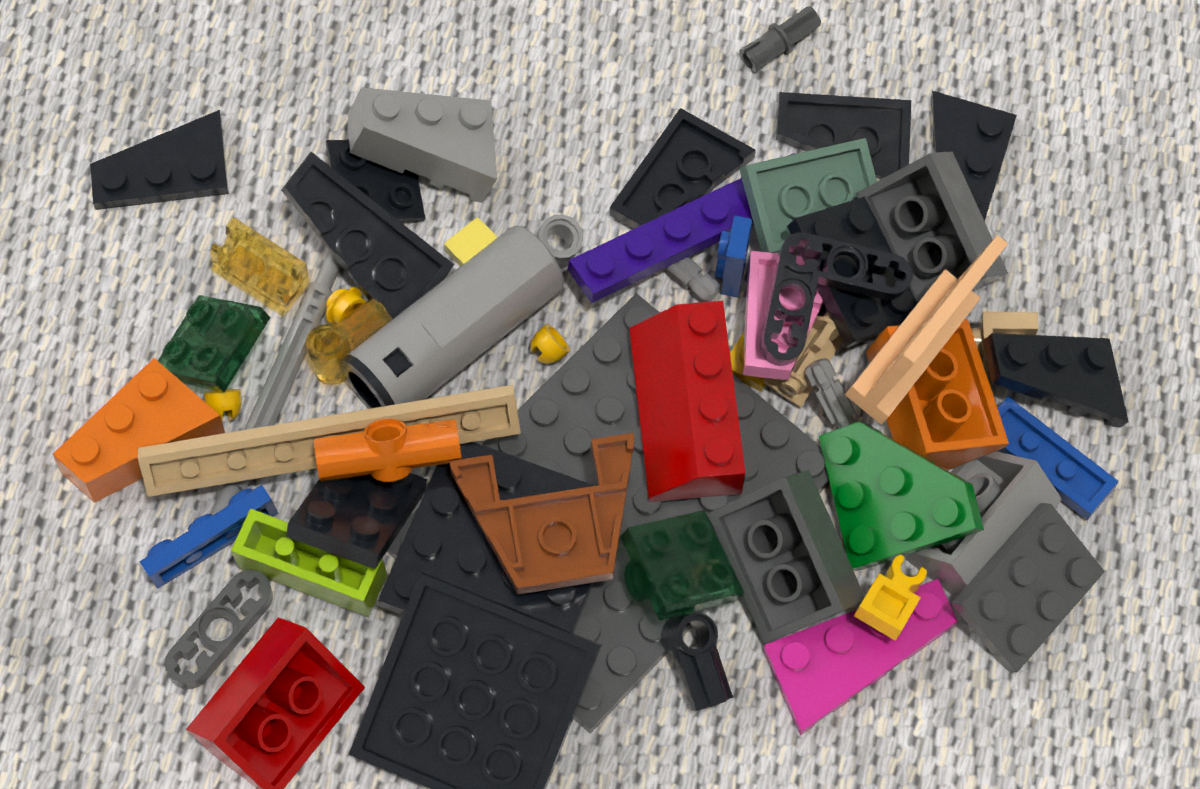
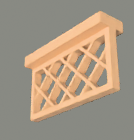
(920, 337)

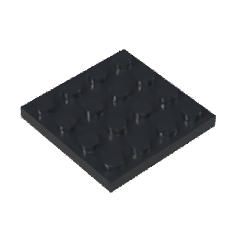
(452, 546)
(473, 693)

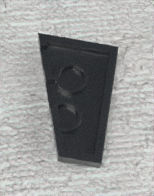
(1060, 368)

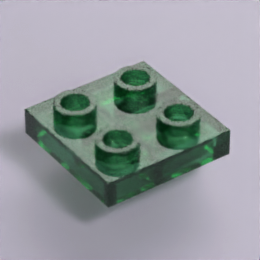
(213, 342)
(679, 565)

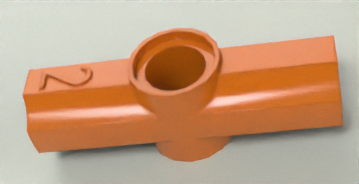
(387, 450)

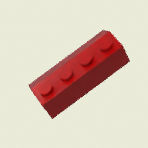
(687, 403)

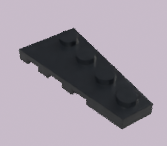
(365, 239)

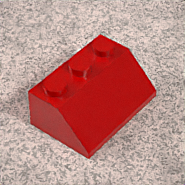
(276, 706)

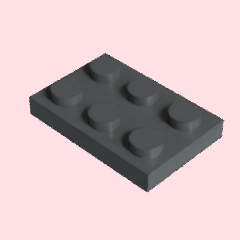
(1028, 587)

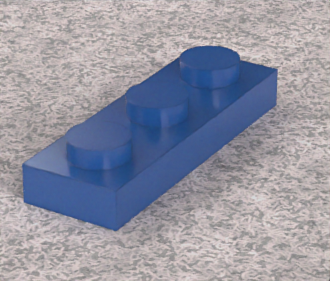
(1073, 475)
(204, 537)

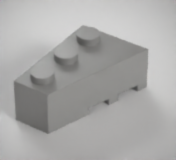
(428, 135)

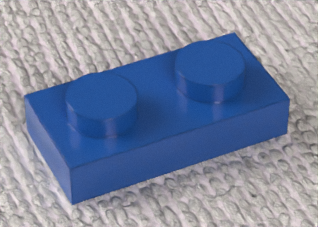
(733, 256)

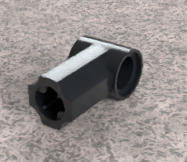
(699, 665)

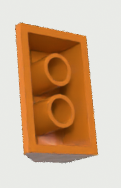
(950, 407)

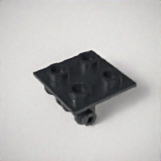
(390, 189)

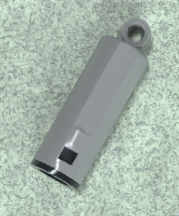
(462, 315)

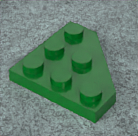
(893, 497)

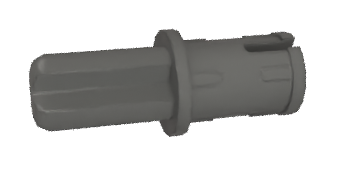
(779, 39)

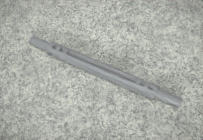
(287, 363)

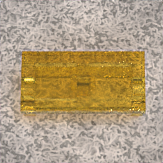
(260, 267)

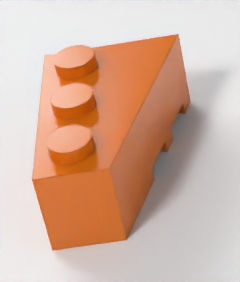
(143, 413)

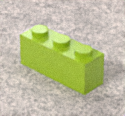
(302, 567)

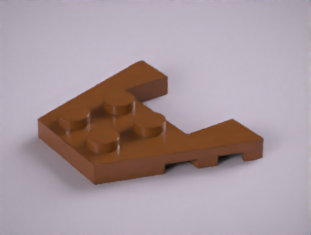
(555, 535)

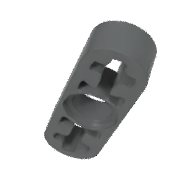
(187, 648)

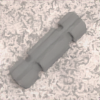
(689, 275)
(830, 393)

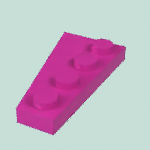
(844, 655)

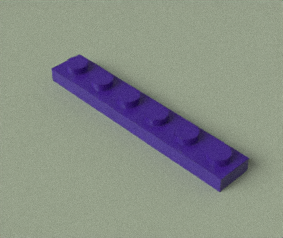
(659, 242)

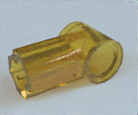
(332, 342)

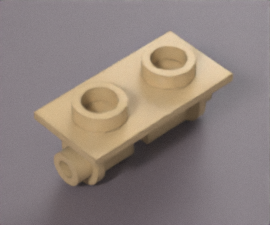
(820, 344)

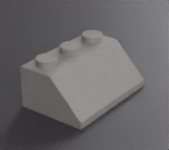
(1006, 494)

